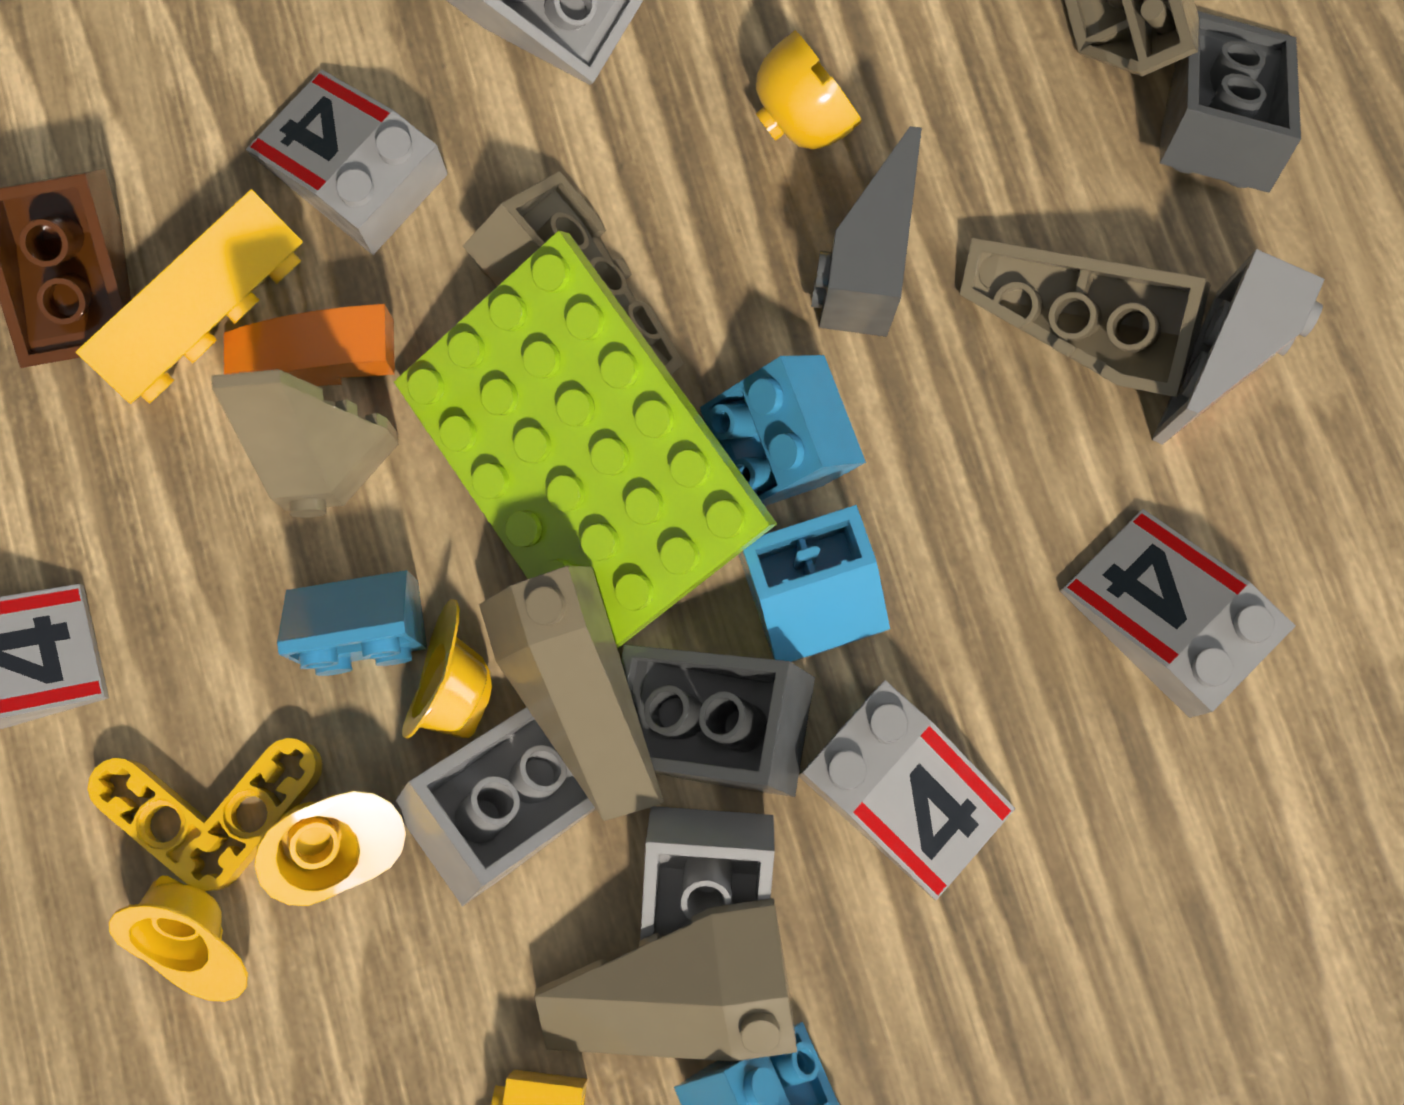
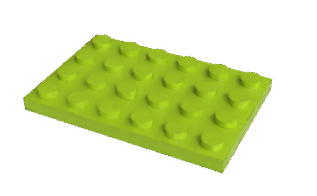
(582, 440)

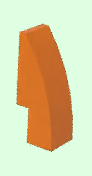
(316, 345)

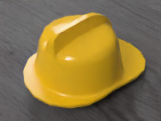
(452, 683)
(329, 847)
(181, 937)

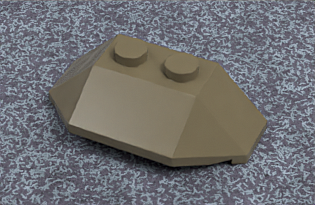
(1135, 33)

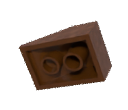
(60, 264)

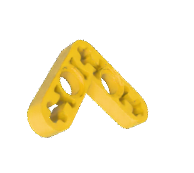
(197, 831)

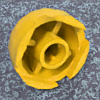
(802, 97)

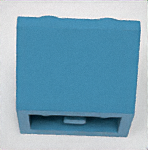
(785, 428)
(816, 585)
(352, 621)
(762, 1081)

